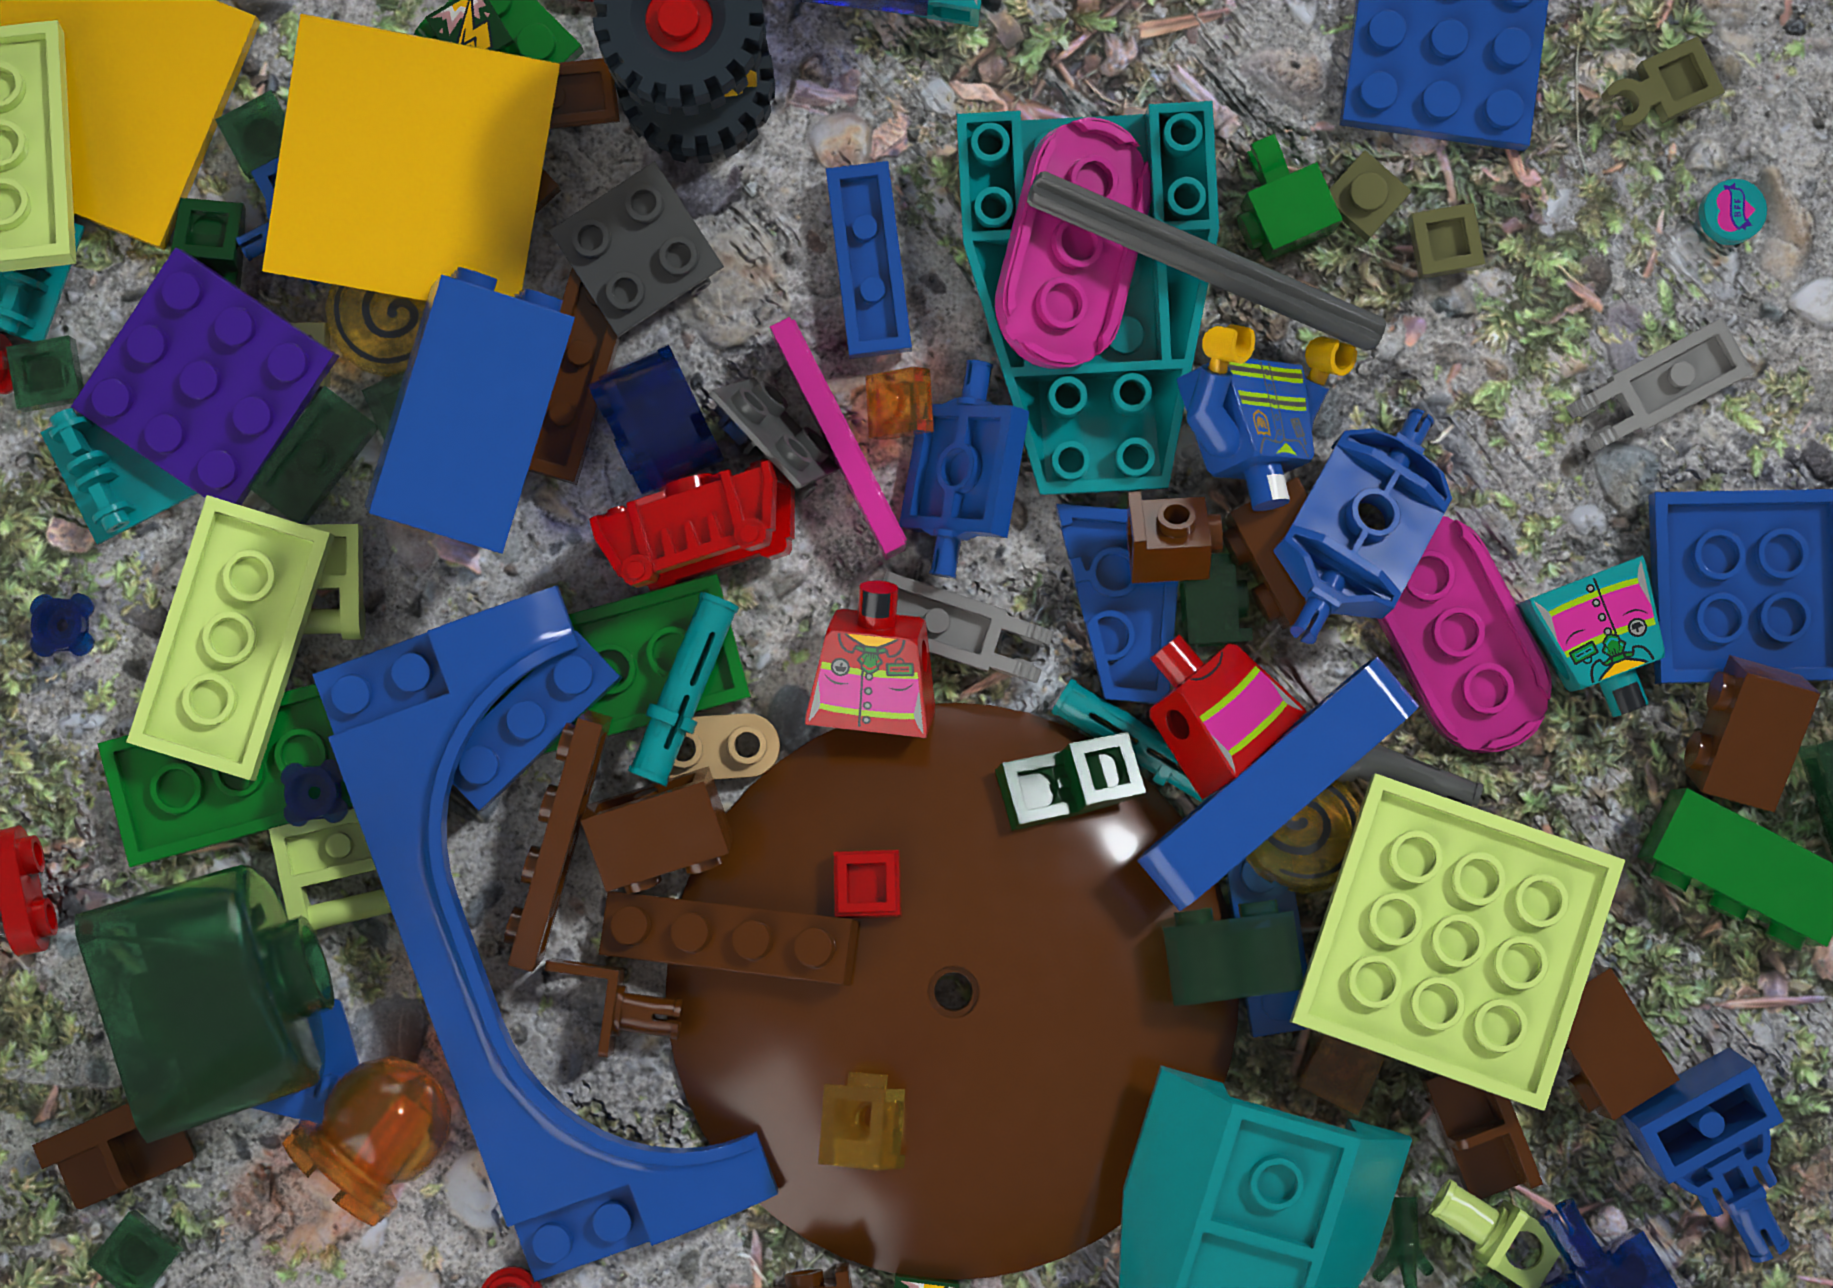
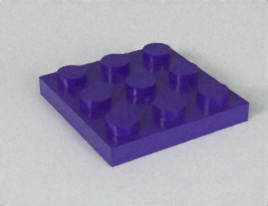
(204, 380)

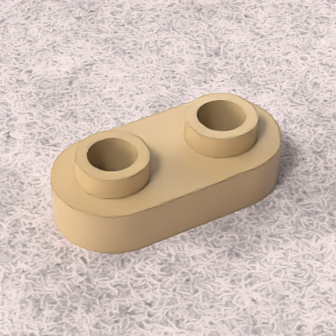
(716, 747)

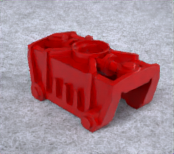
(699, 526)

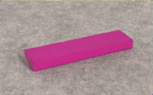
(839, 437)

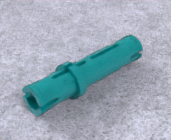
(683, 689)
(1077, 704)

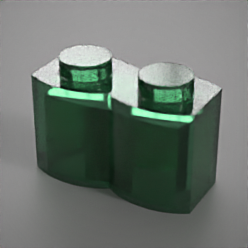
(1232, 954)

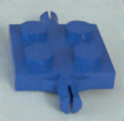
(965, 470)

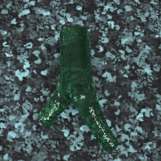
(1404, 1245)

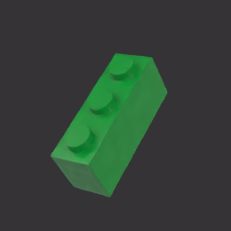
(1742, 869)

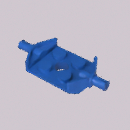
(1338, 558)

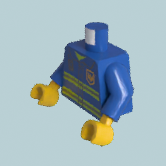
(1256, 413)

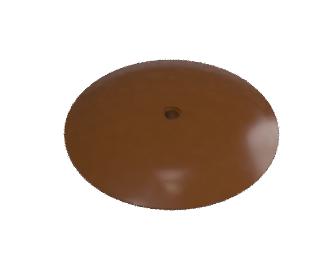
(1019, 1096)

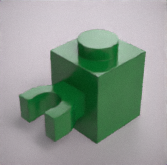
(1287, 206)

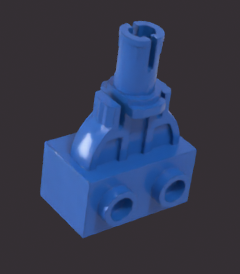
(1709, 1140)

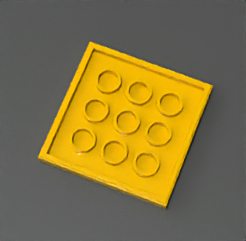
(141, 100)
(407, 160)

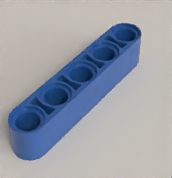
(1278, 783)

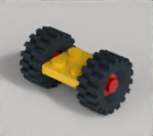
(689, 71)

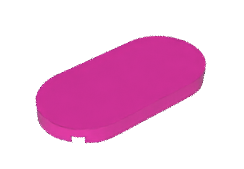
(1059, 283)
(1468, 646)

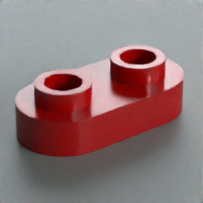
(24, 912)

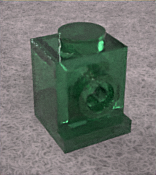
(1214, 605)

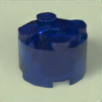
(655, 420)

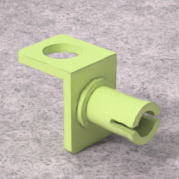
(1494, 1232)

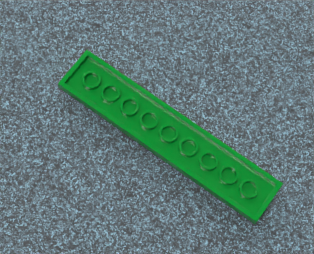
(183, 807)

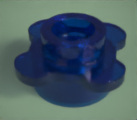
(48, 612)
(301, 806)

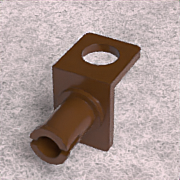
(624, 1010)

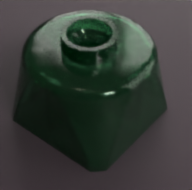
(207, 998)

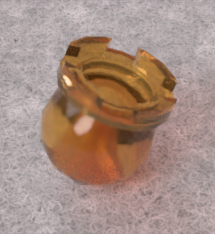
(377, 1131)

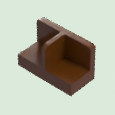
(1481, 1137)
(110, 1156)

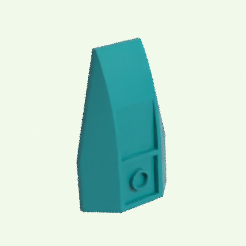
(1122, 412)
(1251, 1193)

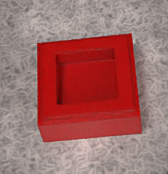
(867, 884)

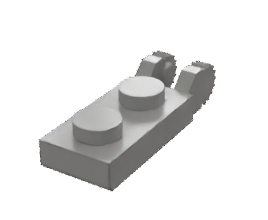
(1667, 382)
(967, 628)

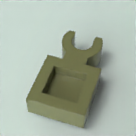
(1670, 83)

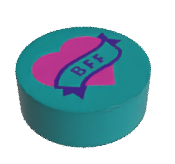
(1732, 212)

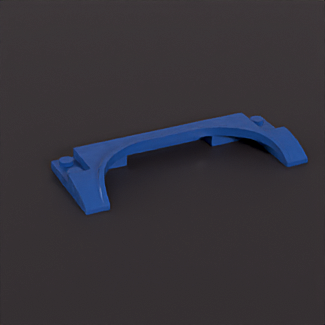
(398, 742)

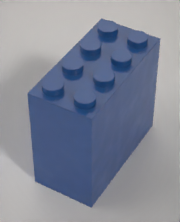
(470, 410)

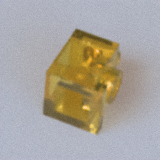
(844, 1133)

